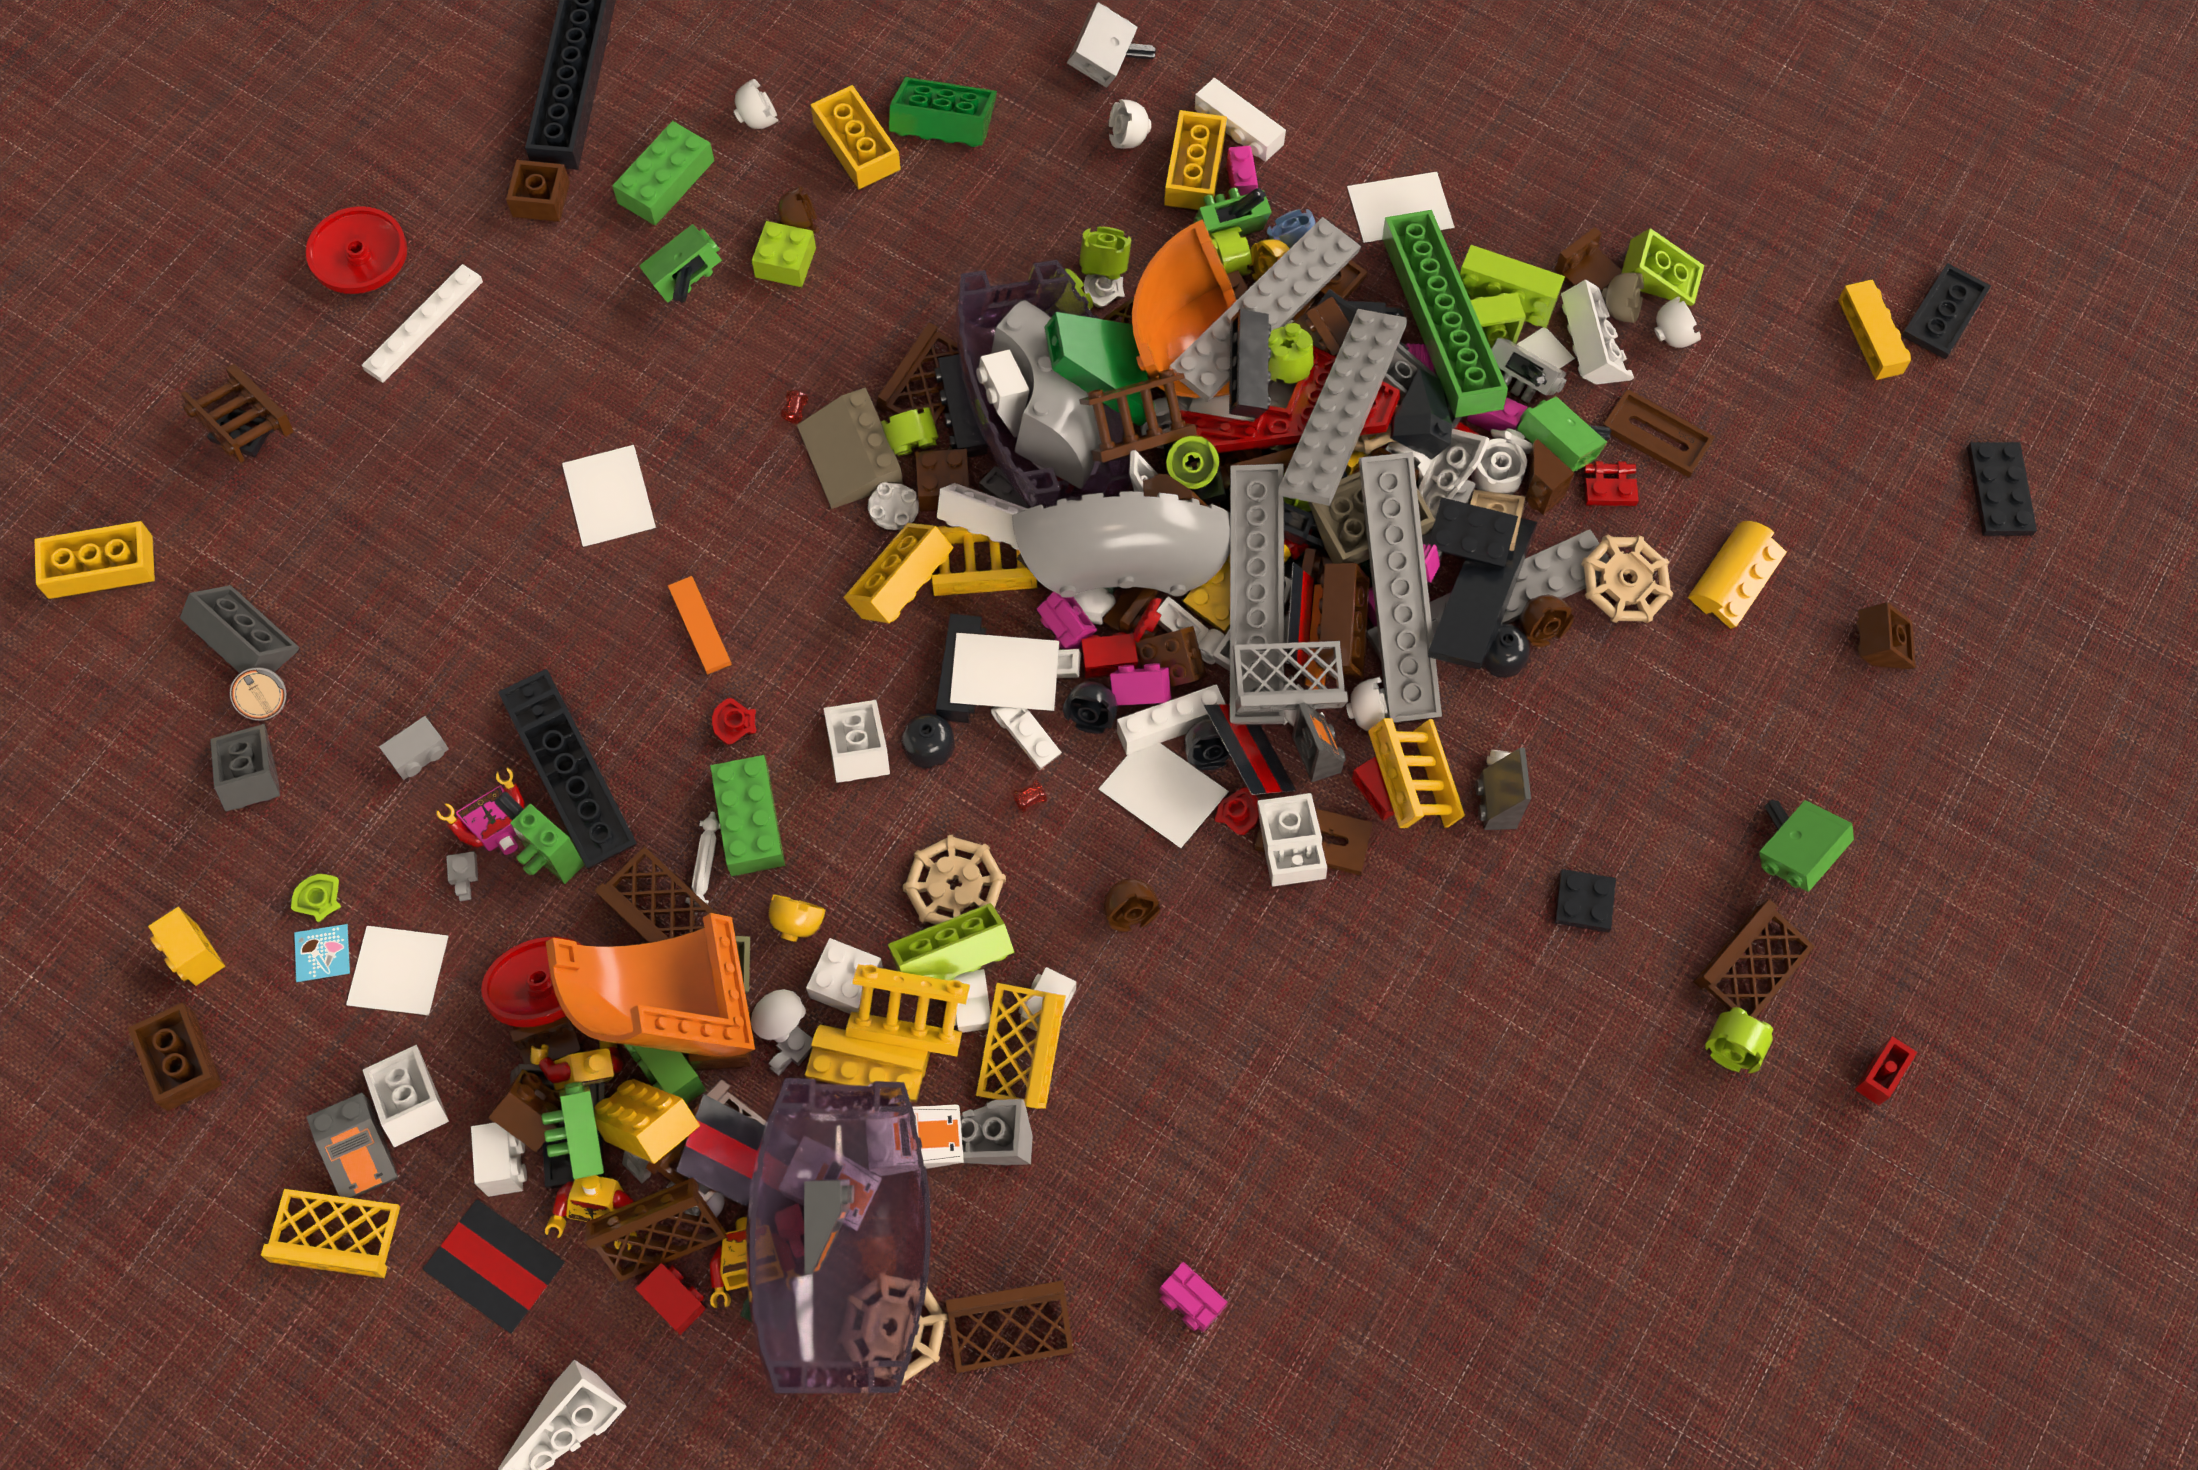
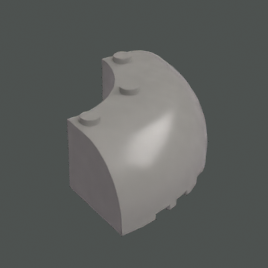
(1054, 424)
(1123, 543)

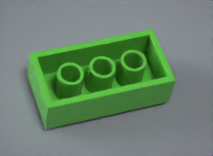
(663, 173)
(747, 815)
(669, 1070)

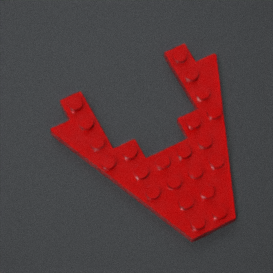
(1287, 424)

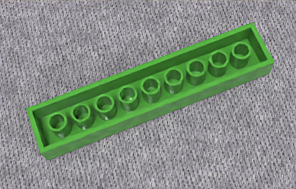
(1444, 314)

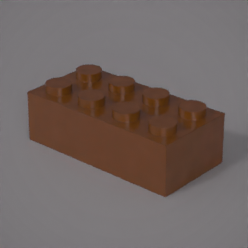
(1344, 617)

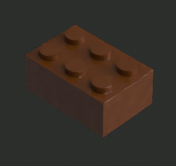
(174, 1056)

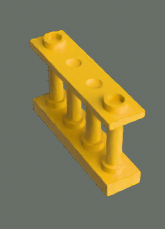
(979, 581)
(1398, 778)
(904, 1033)

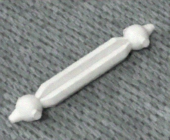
(704, 858)

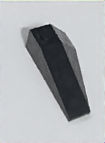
(1423, 417)

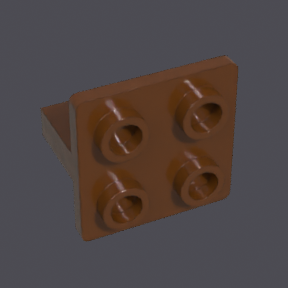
(1326, 326)
(1129, 609)
(558, 1035)

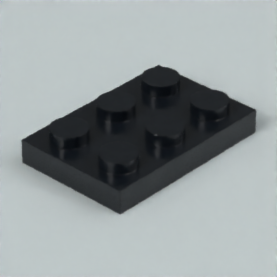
(1473, 532)

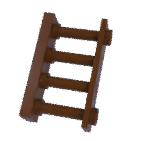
(249, 394)
(1155, 435)

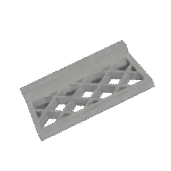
(1290, 699)

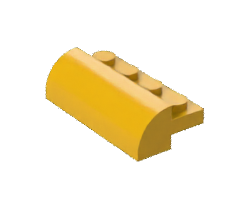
(1738, 573)
(861, 1062)

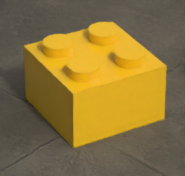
(185, 947)

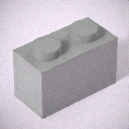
(414, 748)

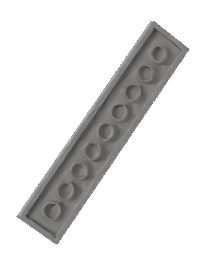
(1278, 293)
(1342, 407)
(1550, 572)
(1256, 579)
(1400, 586)

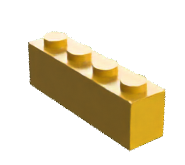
(1874, 329)

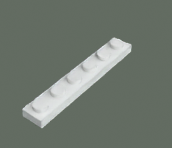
(422, 323)

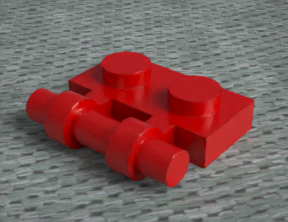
(1610, 491)

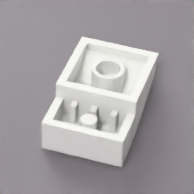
(1292, 839)

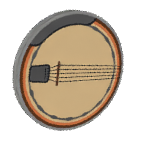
(258, 693)

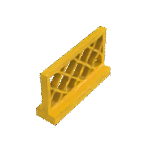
(1044, 1045)
(320, 1256)

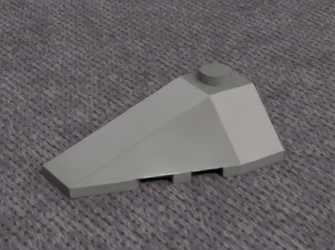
(997, 1134)

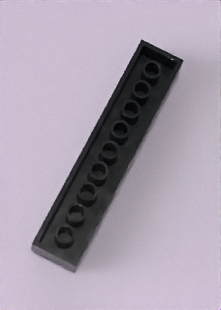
(569, 82)

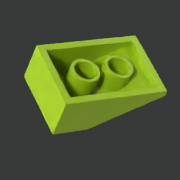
(1664, 267)

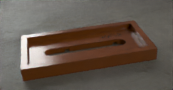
(1635, 406)
(1342, 858)

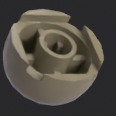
(1624, 297)

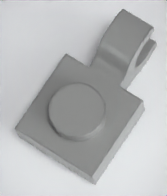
(461, 871)
(794, 1050)
(636, 1166)

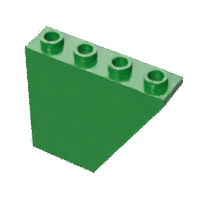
(1096, 357)

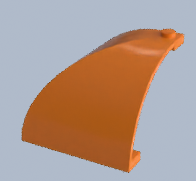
(1178, 301)
(658, 994)

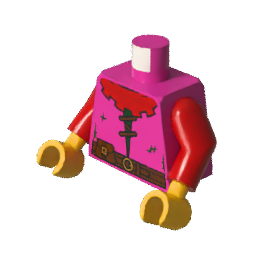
(484, 822)

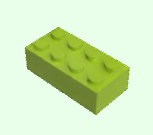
(1491, 274)
(954, 945)

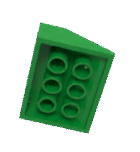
(942, 111)

